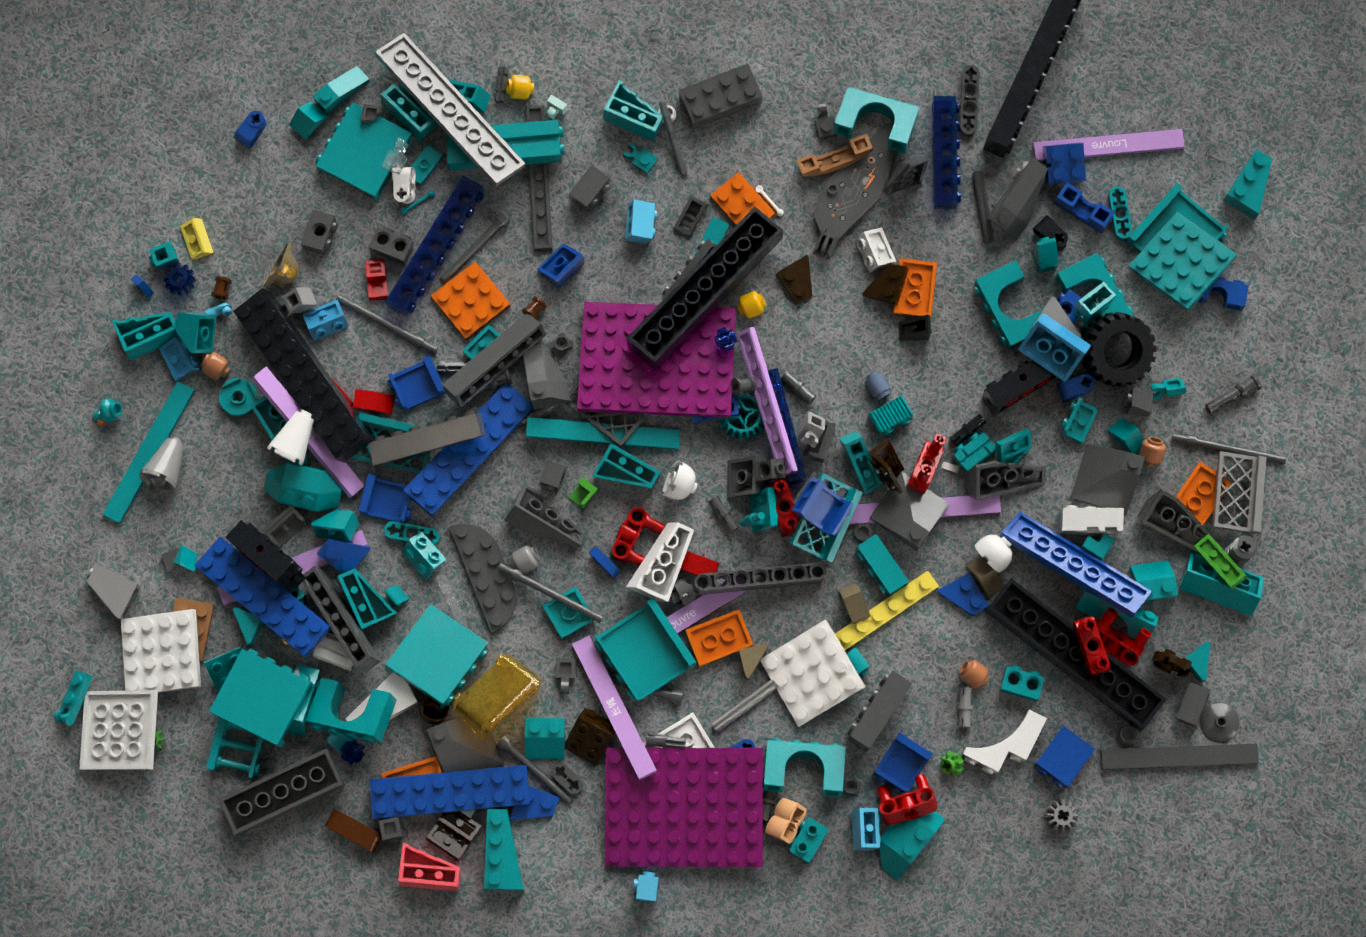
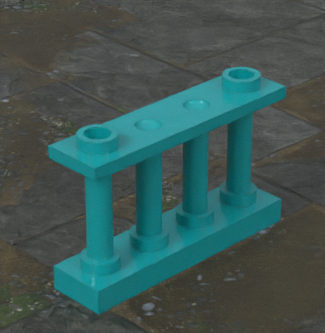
(220, 741)

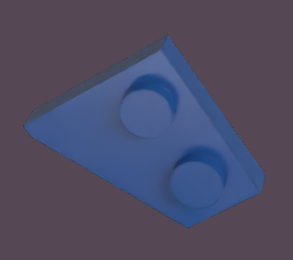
(343, 555)
(965, 594)
(541, 805)

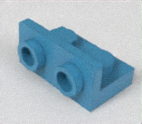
(325, 320)
(179, 358)

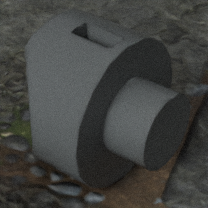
(682, 592)

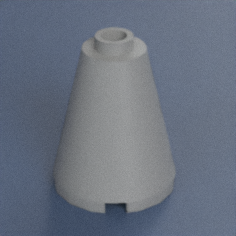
(164, 465)

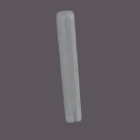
(744, 706)

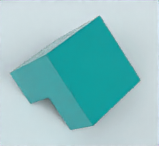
(308, 119)
(1099, 548)

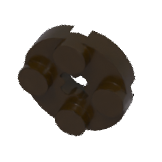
(1170, 662)

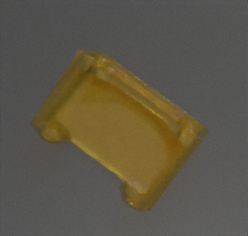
(496, 695)

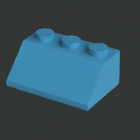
(1054, 347)

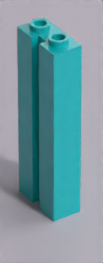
(531, 141)

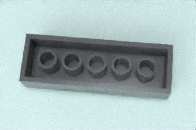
(281, 792)

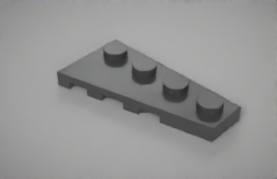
(692, 262)

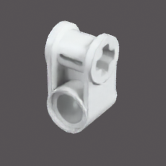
(404, 183)

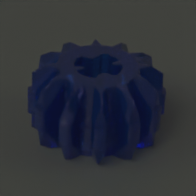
(184, 283)

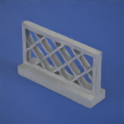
(1254, 497)

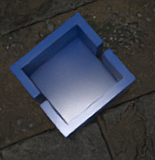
(1064, 162)

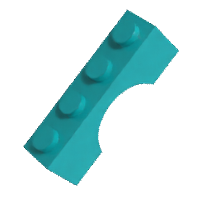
(1093, 605)

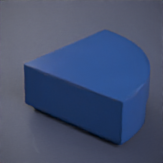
(142, 285)

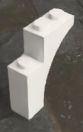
(1017, 745)

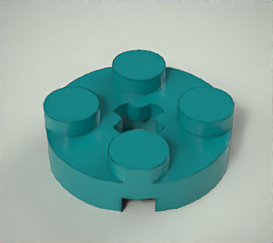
(228, 393)

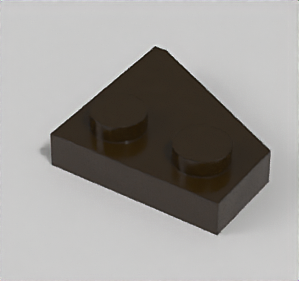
(797, 280)
(888, 284)

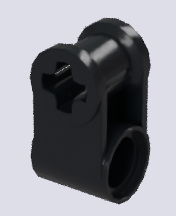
(1048, 228)

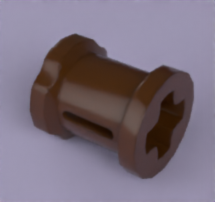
(221, 288)
(536, 302)

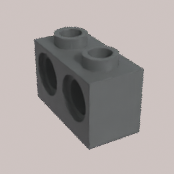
(389, 249)

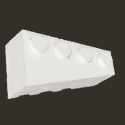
(662, 563)

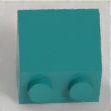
(196, 331)
(1157, 578)
(545, 738)

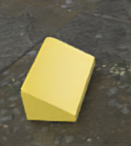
(196, 238)

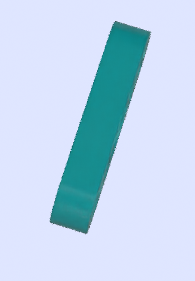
(1123, 199)
(399, 525)

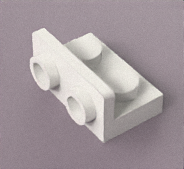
(875, 249)

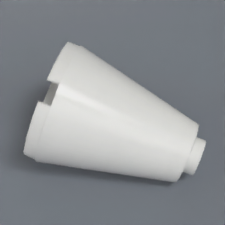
(294, 437)

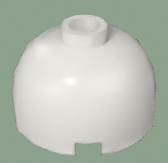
(680, 482)
(996, 551)

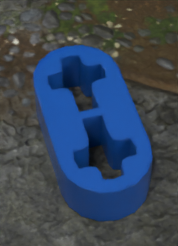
(604, 562)

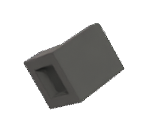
(391, 828)

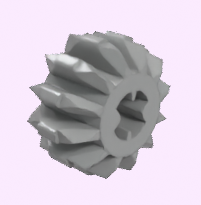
(1063, 809)

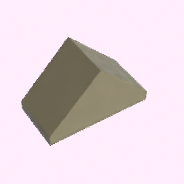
(985, 576)
(854, 603)
(751, 657)

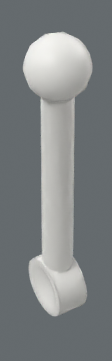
(759, 189)

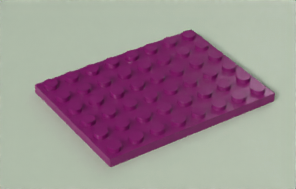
(618, 381)
(690, 813)

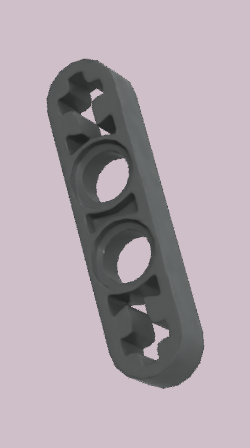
(969, 100)

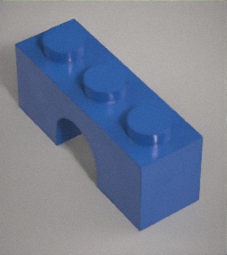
(1074, 203)
(1233, 292)

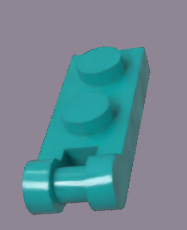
(73, 698)

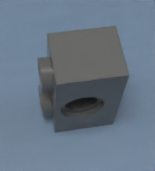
(318, 221)

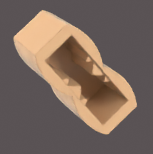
(786, 819)

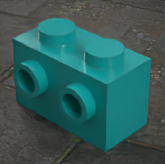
(808, 840)

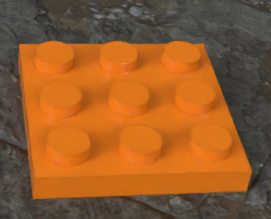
(470, 300)

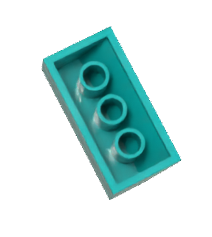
(1205, 582)

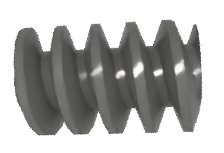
(1241, 550)

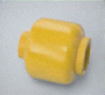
(519, 87)
(751, 304)

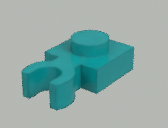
(642, 160)

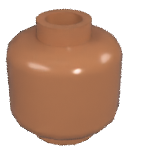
(214, 366)
(1153, 450)
(974, 674)

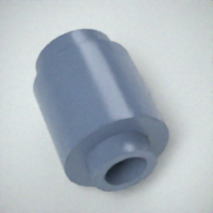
(877, 386)

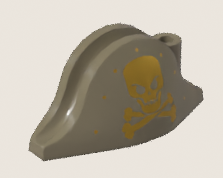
(285, 269)

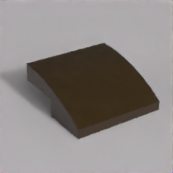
(453, 833)

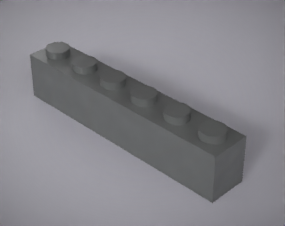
(494, 359)
(427, 439)
(340, 619)

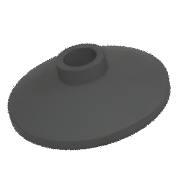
(1210, 725)

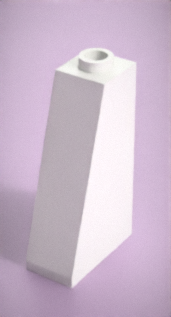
(399, 689)

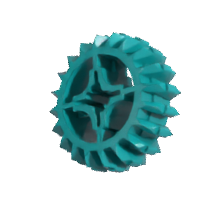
(750, 412)

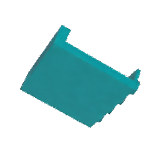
(359, 151)
(1175, 202)
(645, 651)
(437, 656)
(261, 696)

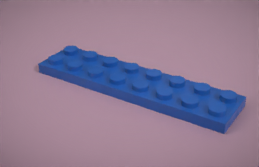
(458, 462)
(1076, 564)
(263, 597)
(449, 792)

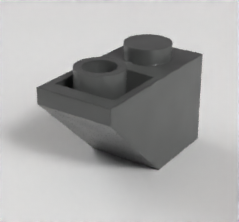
(1138, 403)

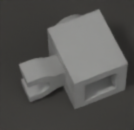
(298, 300)
(810, 429)

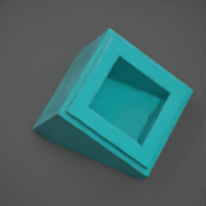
(186, 558)
(397, 596)
(337, 741)

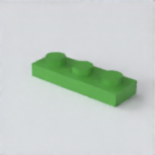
(1220, 561)

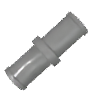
(965, 707)

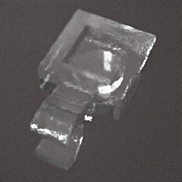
(396, 159)

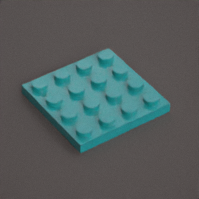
(1182, 261)

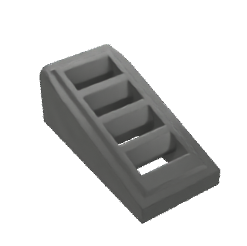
(703, 205)

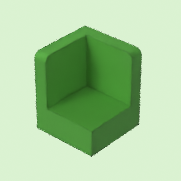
(583, 493)

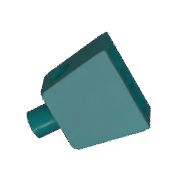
(1089, 307)

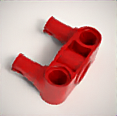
(928, 458)
(786, 520)
(629, 533)
(1117, 643)
(1096, 660)
(908, 805)

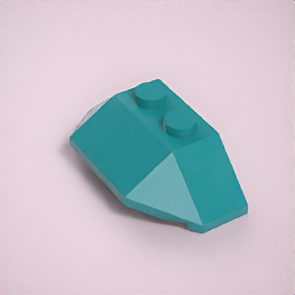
(302, 487)
(905, 841)

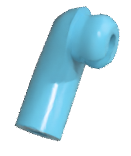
(223, 308)

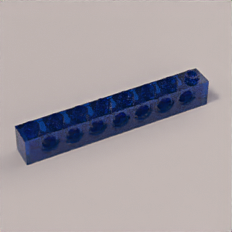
(465, 188)

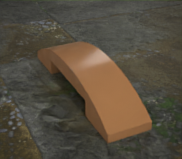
(836, 159)

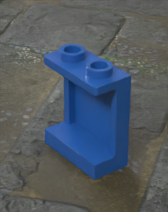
(416, 384)
(385, 500)
(822, 507)
(1064, 757)
(902, 764)

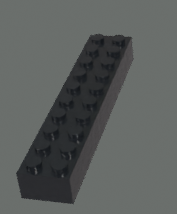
(1030, 76)
(704, 288)
(303, 375)
(1058, 643)

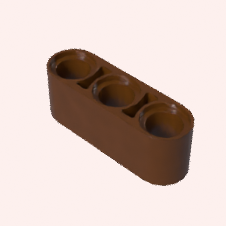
(353, 830)

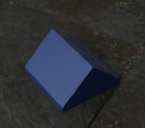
(561, 265)

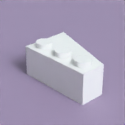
(1091, 521)

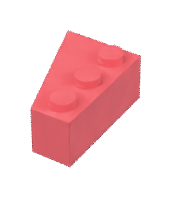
(427, 871)

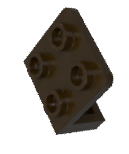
(887, 463)
(590, 736)

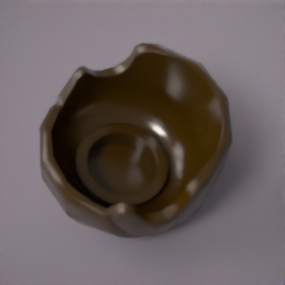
(431, 711)

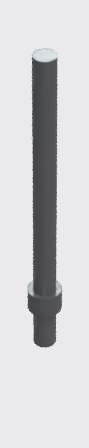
(418, 341)
(1192, 441)
(517, 575)

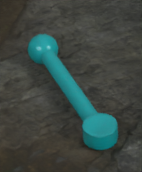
(404, 210)

